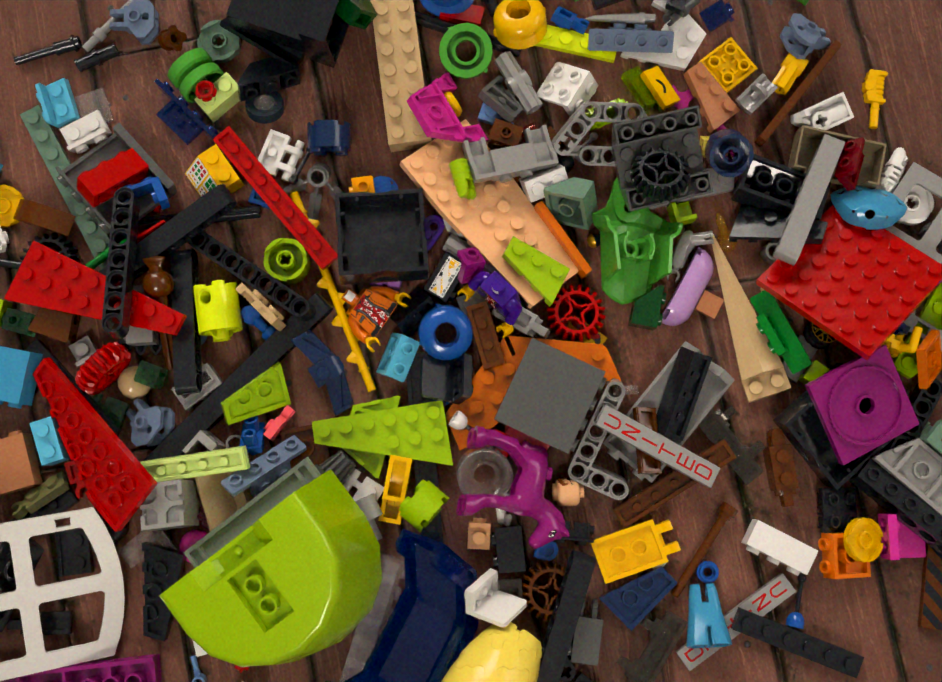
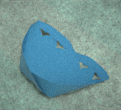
(868, 200)

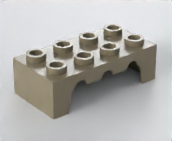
(807, 140)

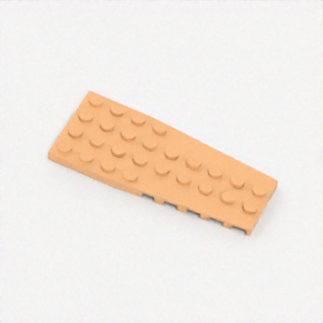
(490, 218)

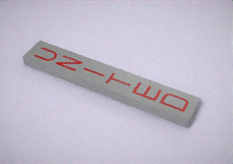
(657, 446)
(759, 602)

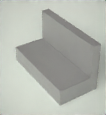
(201, 439)

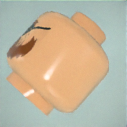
(567, 492)

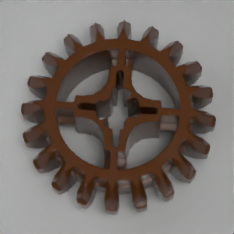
(536, 587)

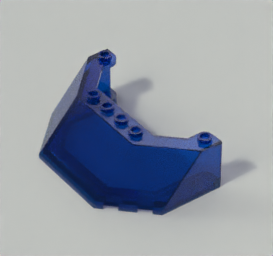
(429, 619)

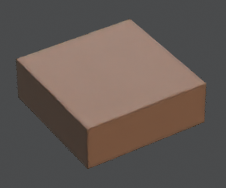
(709, 304)

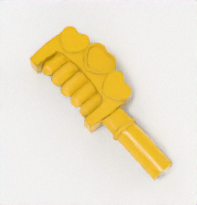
(873, 94)

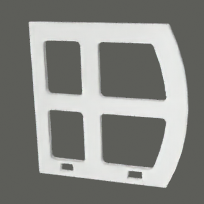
(29, 595)

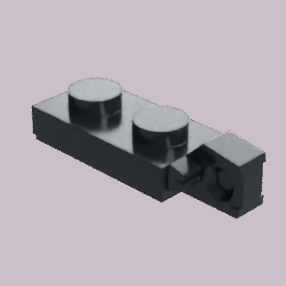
(51, 622)

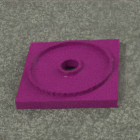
(838, 400)

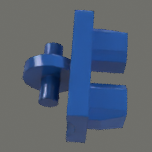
(252, 435)

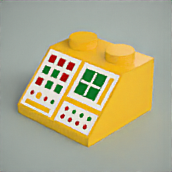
(211, 170)

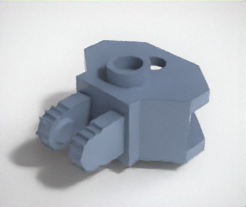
(139, 19)
(804, 36)
(149, 422)

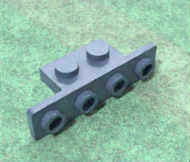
(630, 39)
(265, 468)

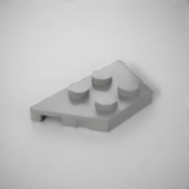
(917, 469)

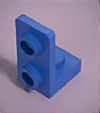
(152, 186)

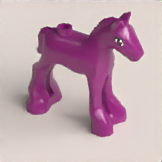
(526, 489)

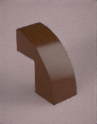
(44, 217)

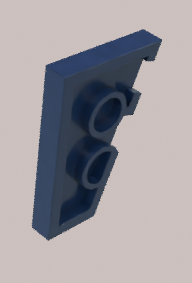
(638, 597)

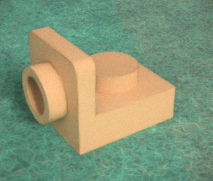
(479, 534)

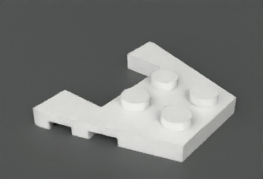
(687, 39)

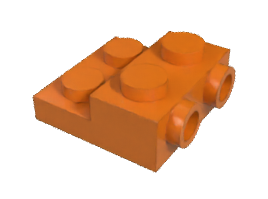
(836, 561)

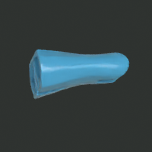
(706, 619)

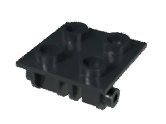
(837, 508)

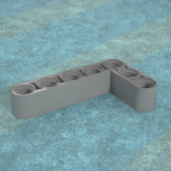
(596, 441)

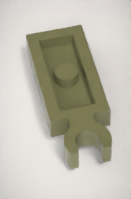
(41, 495)

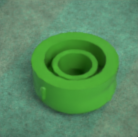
(462, 33)

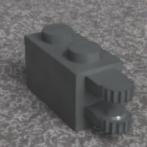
(587, 637)

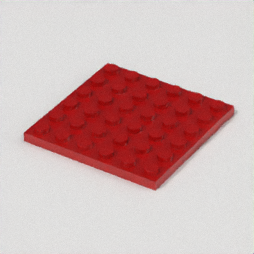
(855, 283)

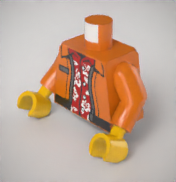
(370, 311)

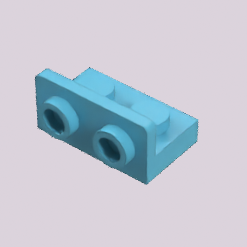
(57, 103)
(398, 357)

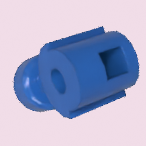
(254, 318)

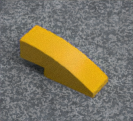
(395, 488)

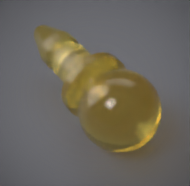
(725, 245)

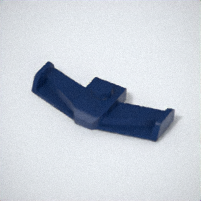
(326, 370)

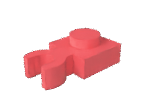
(274, 427)

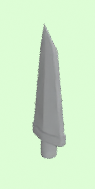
(639, 18)

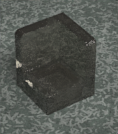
(511, 585)

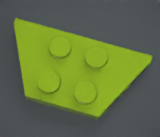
(372, 461)

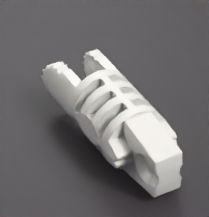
(893, 171)

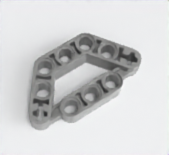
(586, 123)

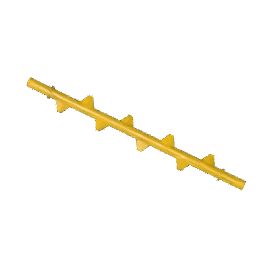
(341, 319)

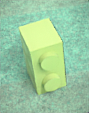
(225, 99)

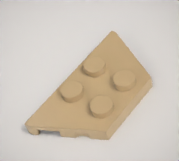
(260, 303)

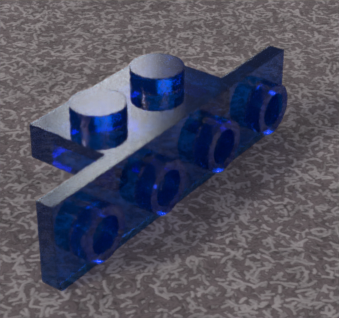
(180, 118)

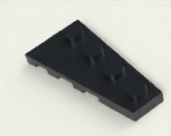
(764, 224)

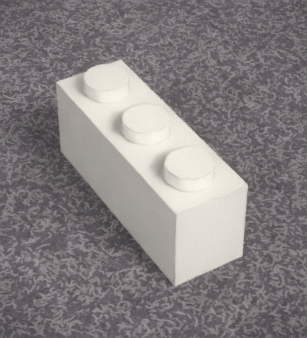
(779, 547)

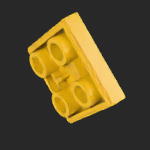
(729, 64)

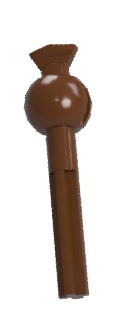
(159, 284)

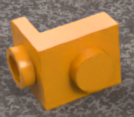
(362, 184)

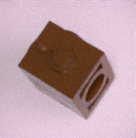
(501, 128)

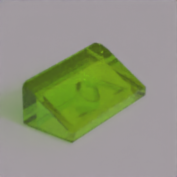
(638, 88)

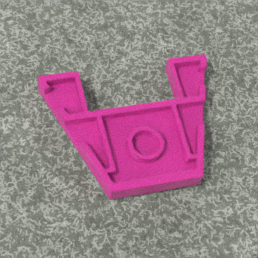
(437, 115)

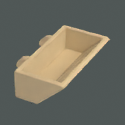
(217, 501)

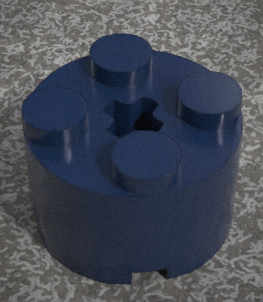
(328, 137)
(737, 161)

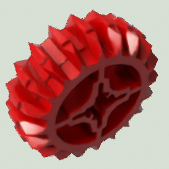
(580, 322)
(103, 368)

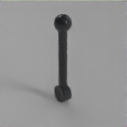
(294, 179)

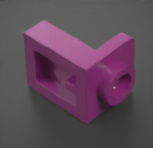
(471, 264)

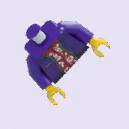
(498, 294)

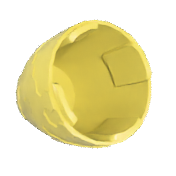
(498, 656)

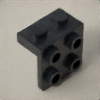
(446, 379)

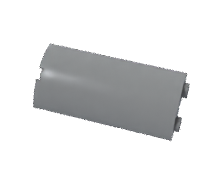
(713, 388)

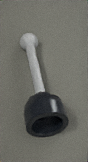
(568, 161)

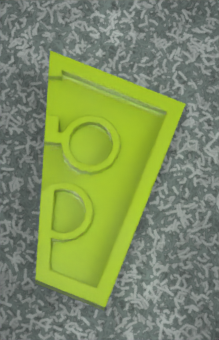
(537, 268)
(258, 396)

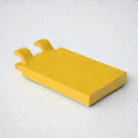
(633, 549)

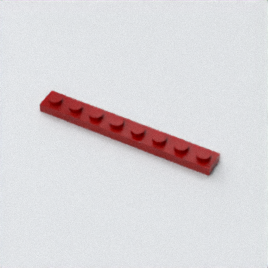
(276, 198)

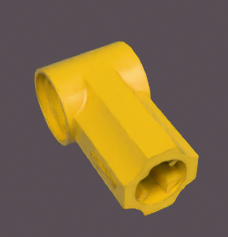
(790, 70)

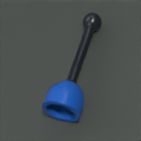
(795, 619)

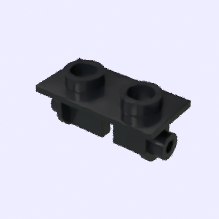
(580, 534)

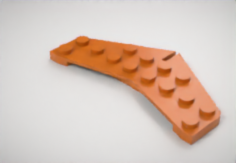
(492, 384)

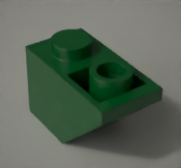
(356, 12)
(646, 310)

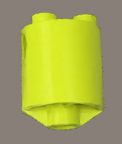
(218, 310)

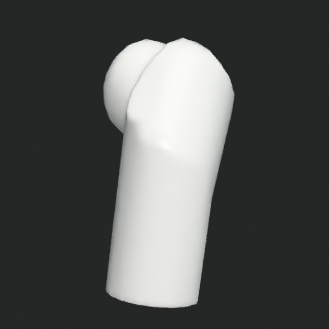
(502, 517)

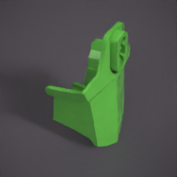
(633, 248)

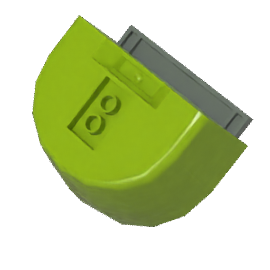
(280, 573)

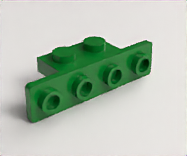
(779, 332)

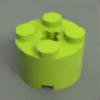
(295, 252)
(423, 505)

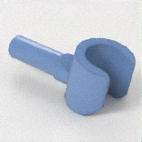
(198, 675)

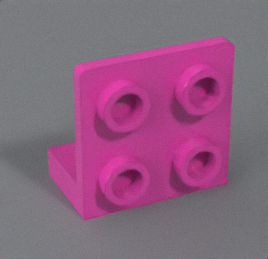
(899, 539)

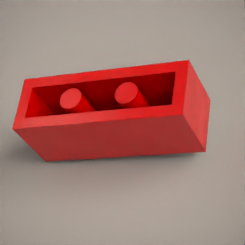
(104, 180)

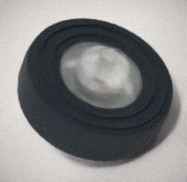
(265, 108)

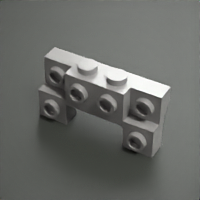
(511, 161)

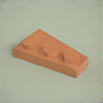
(713, 100)

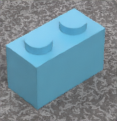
(48, 442)

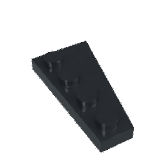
(161, 570)

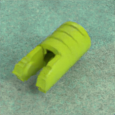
(462, 178)

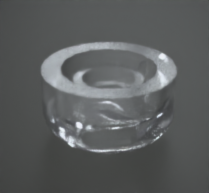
(485, 455)

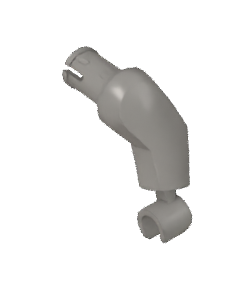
(684, 247)

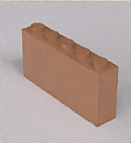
(18, 463)

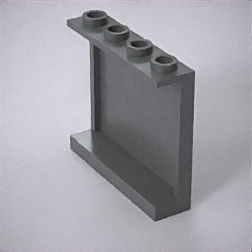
(108, 149)
(551, 396)

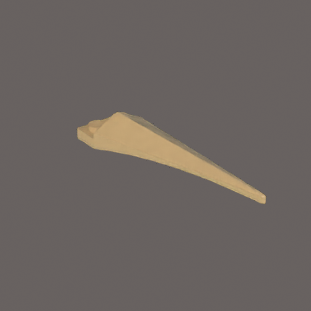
(758, 367)

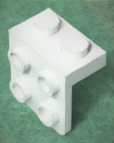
(568, 87)
(490, 604)

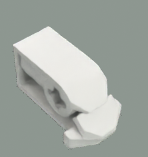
(828, 112)

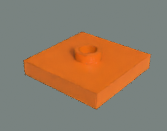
(929, 359)

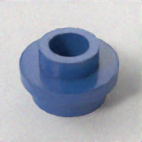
(712, 576)

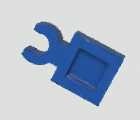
(566, 19)

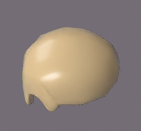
(129, 387)

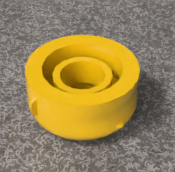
(521, 32)

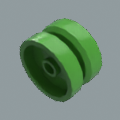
(190, 70)

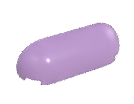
(689, 289)

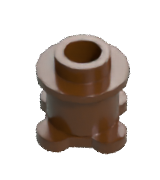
(171, 38)

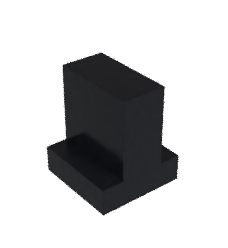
(297, 24)

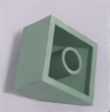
(572, 202)

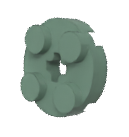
(207, 39)

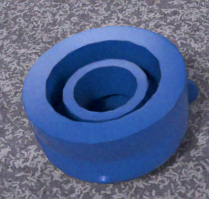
(437, 316)

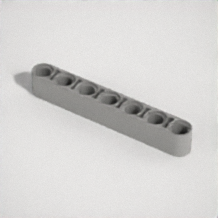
(808, 199)

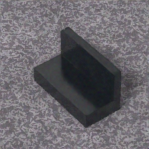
(409, 317)

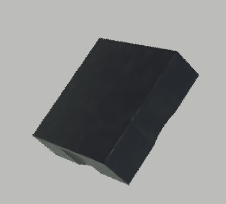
(381, 237)
(806, 433)

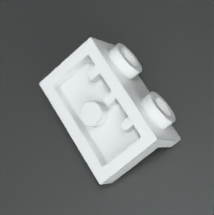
(85, 132)

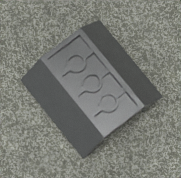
(669, 129)

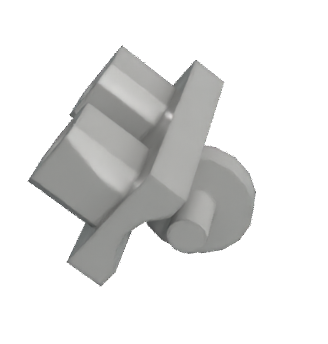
(756, 94)

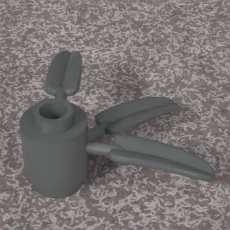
(316, 181)

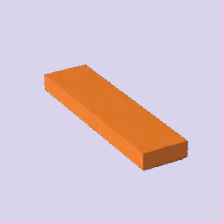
(563, 239)

